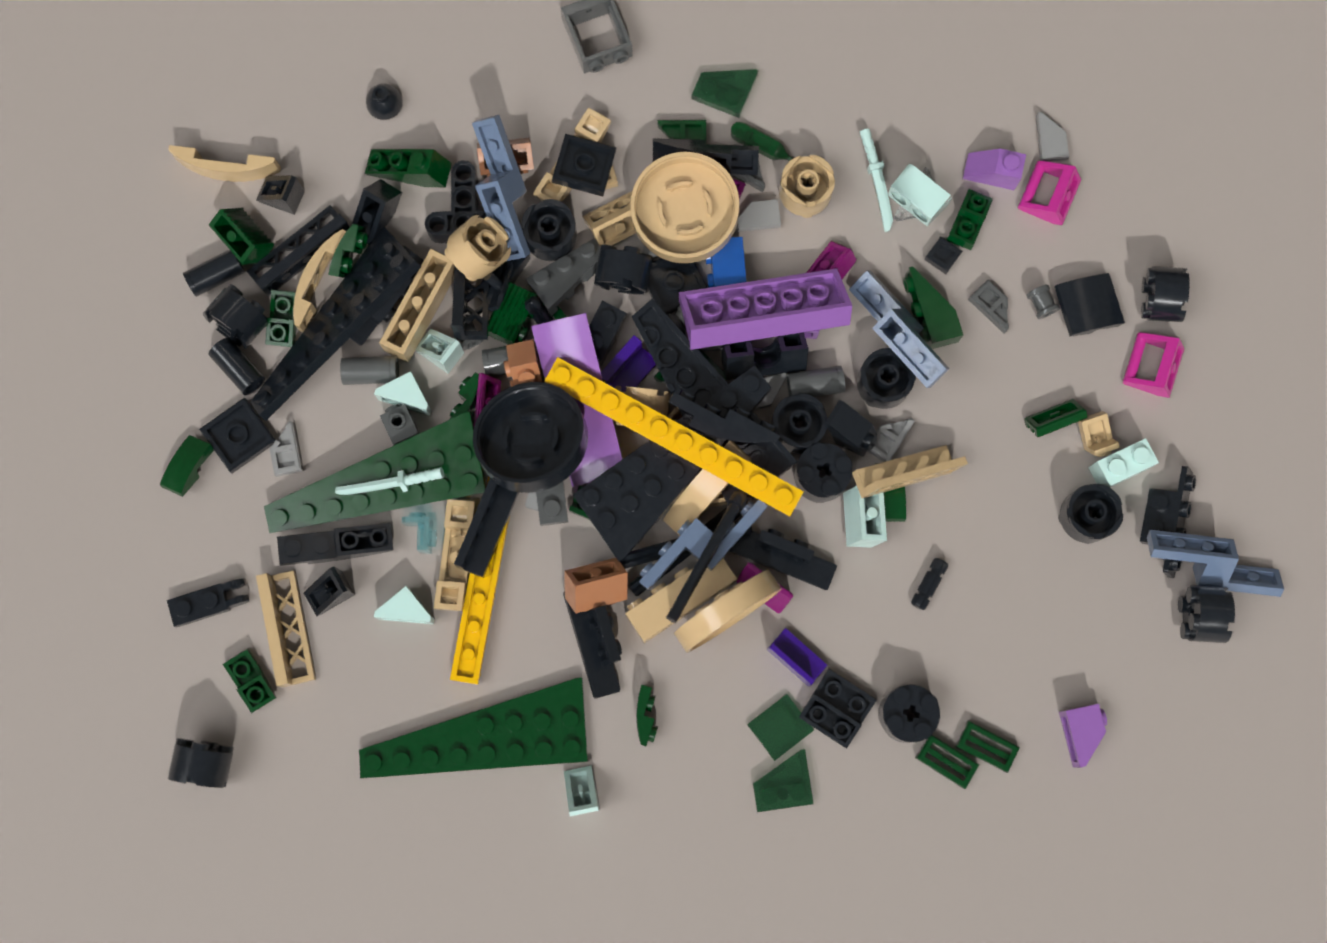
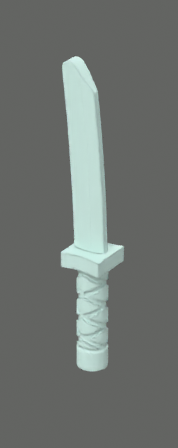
(875, 168)
(401, 480)

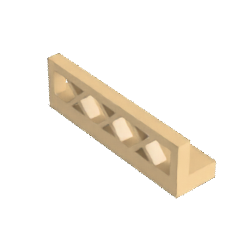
(616, 222)
(906, 471)
(275, 631)

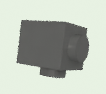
(399, 423)

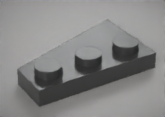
(564, 275)

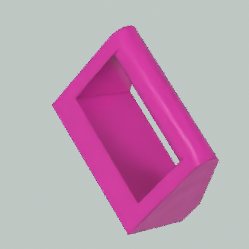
(1063, 194)
(1168, 367)

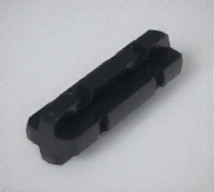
(539, 312)
(929, 584)

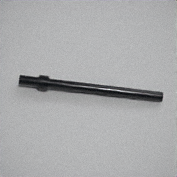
(736, 502)

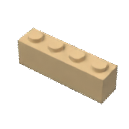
(418, 306)
(650, 615)

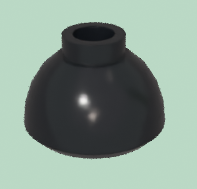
(383, 101)

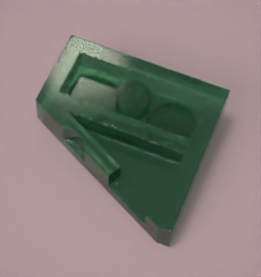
(725, 90)
(785, 785)

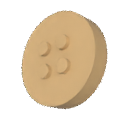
(685, 207)
(727, 610)

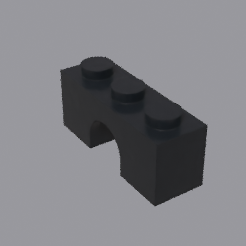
(784, 355)

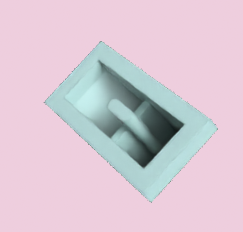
(440, 350)
(404, 391)
(404, 608)
(581, 791)

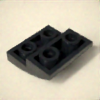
(1089, 304)
(837, 708)

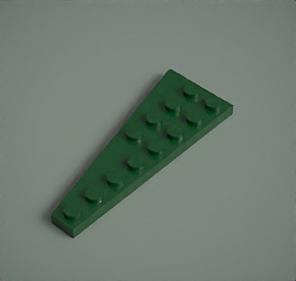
(442, 446)
(520, 732)

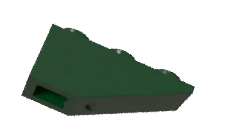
(409, 166)
(933, 311)

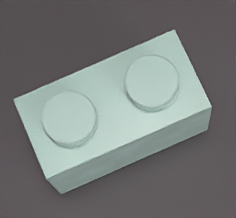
(1124, 464)
(864, 519)

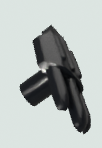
(498, 285)

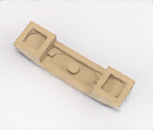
(590, 127)
(256, 168)
(303, 309)
(699, 494)
(453, 581)

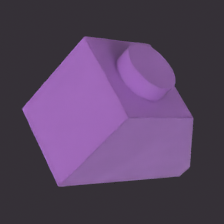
(995, 168)
(1083, 732)

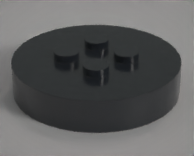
(530, 437)

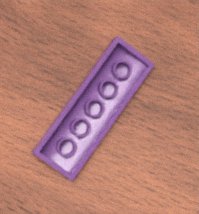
(765, 308)
(573, 343)

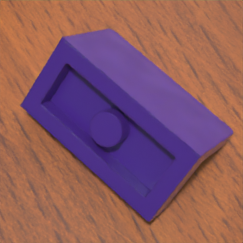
(628, 366)
(797, 657)

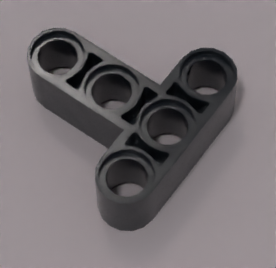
(459, 213)

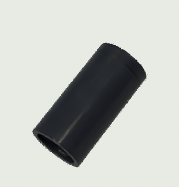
(213, 272)
(236, 366)

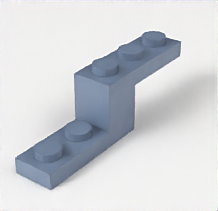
(503, 184)
(899, 329)
(695, 537)
(1215, 562)

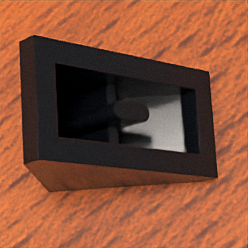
(281, 193)
(328, 591)

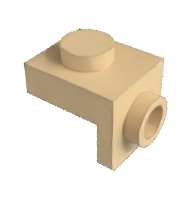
(1097, 435)

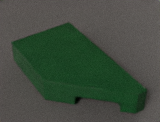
(683, 129)

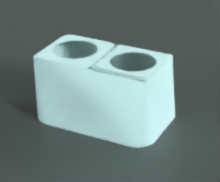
(919, 194)

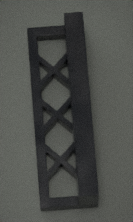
(297, 260)
(460, 308)
(486, 529)

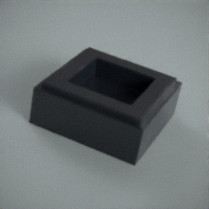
(943, 255)

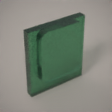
(780, 727)

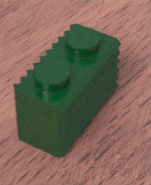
(241, 235)
(512, 318)

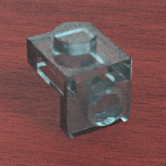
(425, 534)

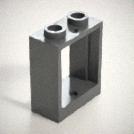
(587, 10)

